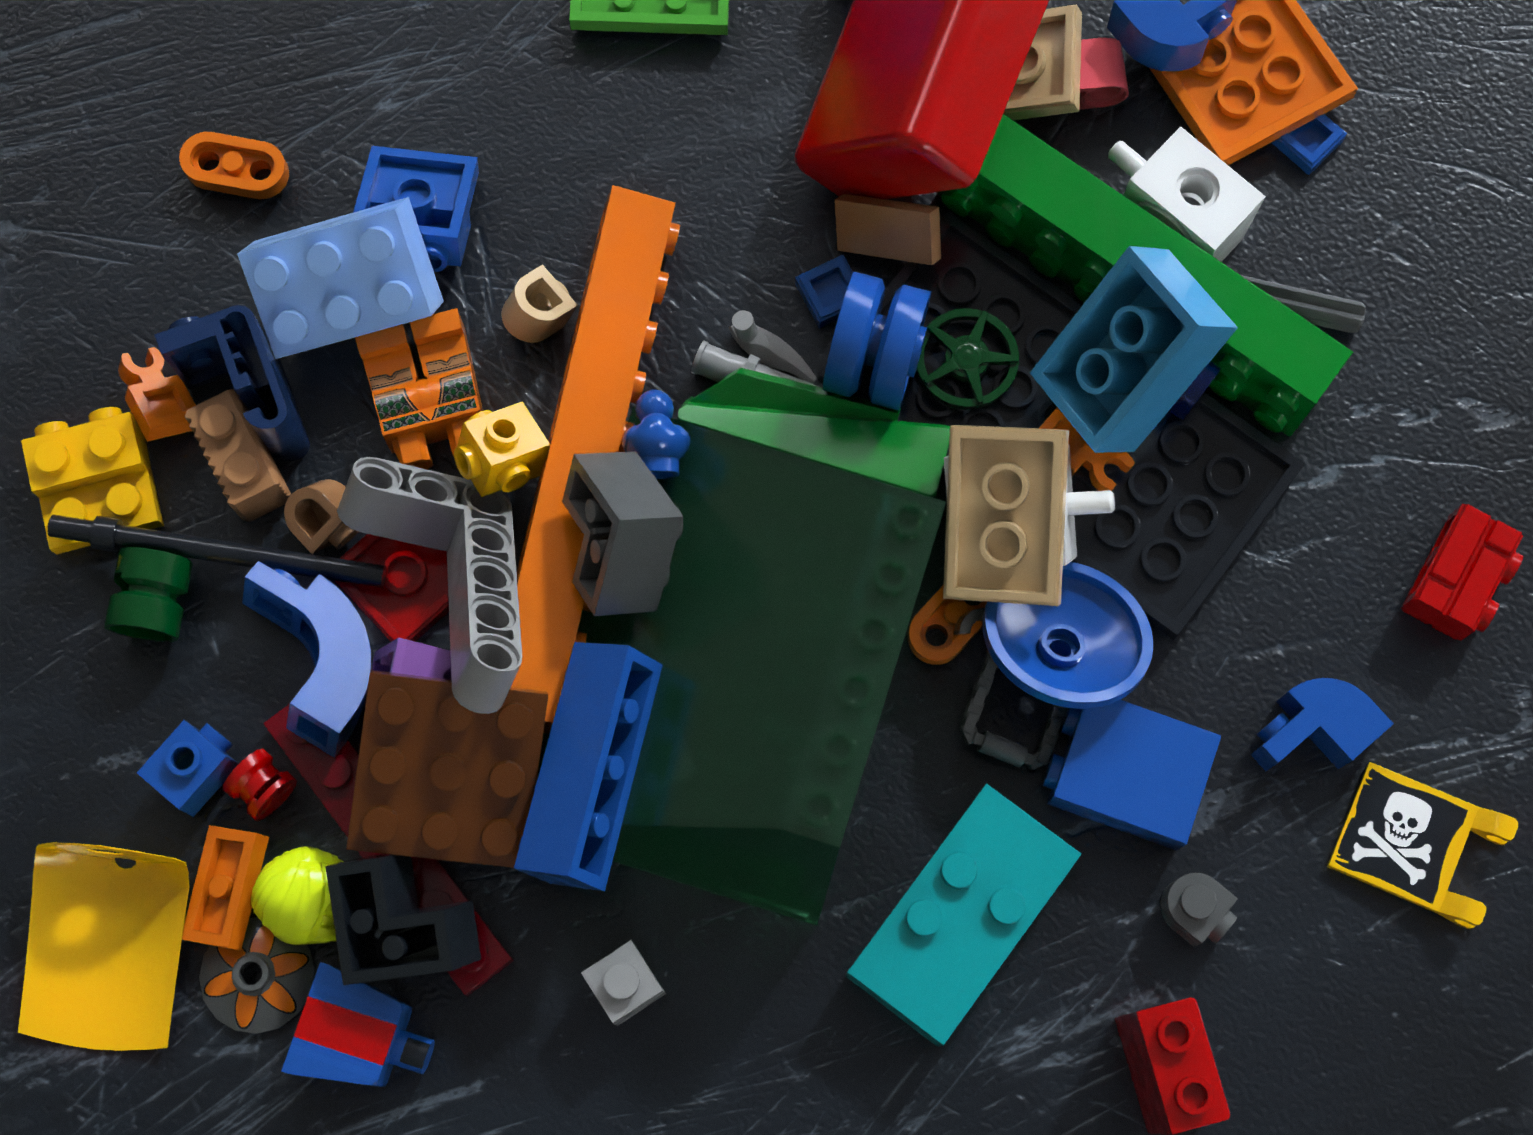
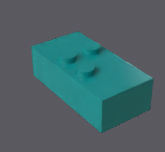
(963, 915)

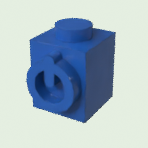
(189, 766)

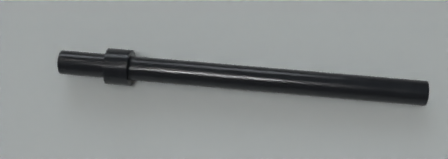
(111, 534)

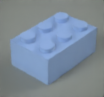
(341, 278)

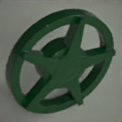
(968, 359)

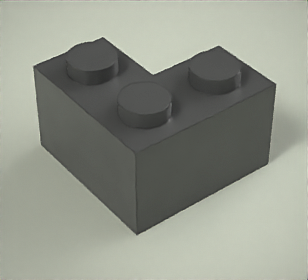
(626, 531)

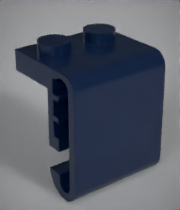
(238, 347)

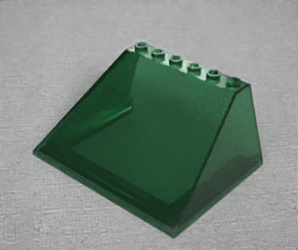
(772, 667)

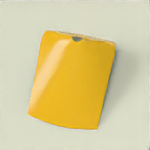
(103, 947)

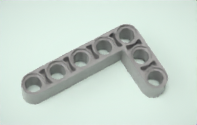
(481, 564)

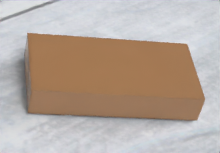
(888, 229)

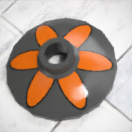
(270, 1002)

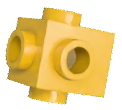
(501, 449)

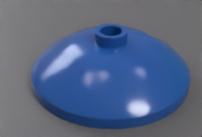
(1095, 630)

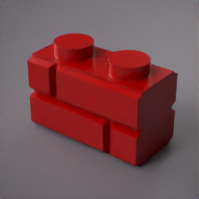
(1464, 572)

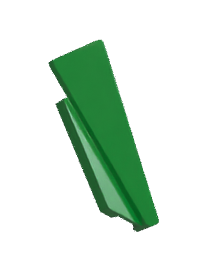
(823, 428)

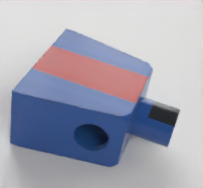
(354, 1034)

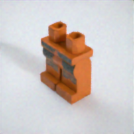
(425, 409)

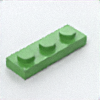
(651, 16)

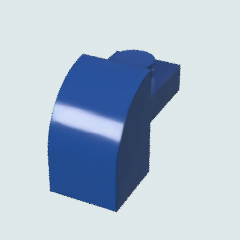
(1166, 32)
(1330, 713)

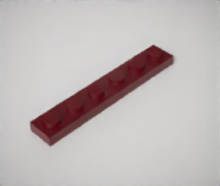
(334, 785)

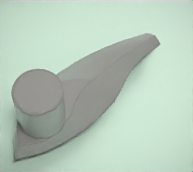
(768, 347)

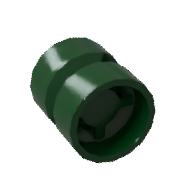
(148, 594)

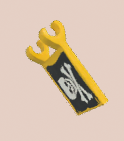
(1411, 840)

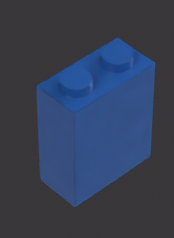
(1132, 771)

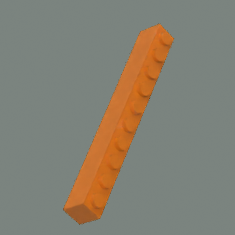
(589, 418)

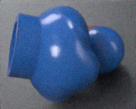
(656, 437)

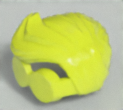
(295, 897)

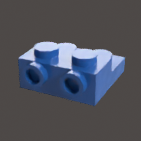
(438, 190)

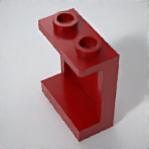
(1173, 1067)

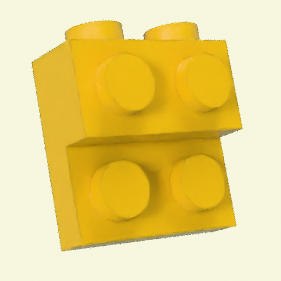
(92, 472)

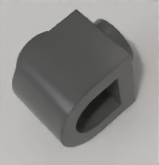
(1198, 908)

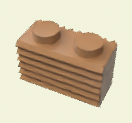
(237, 456)

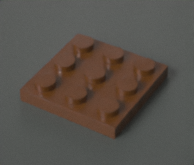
(444, 776)

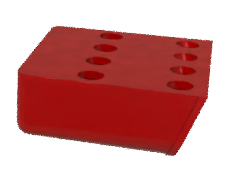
(915, 94)

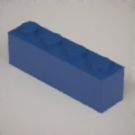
(589, 766)

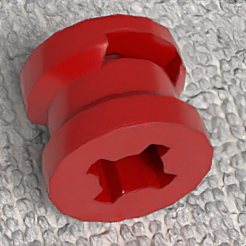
(259, 784)

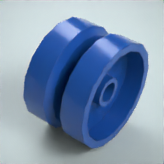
(879, 341)

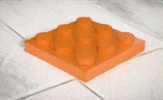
(1258, 80)

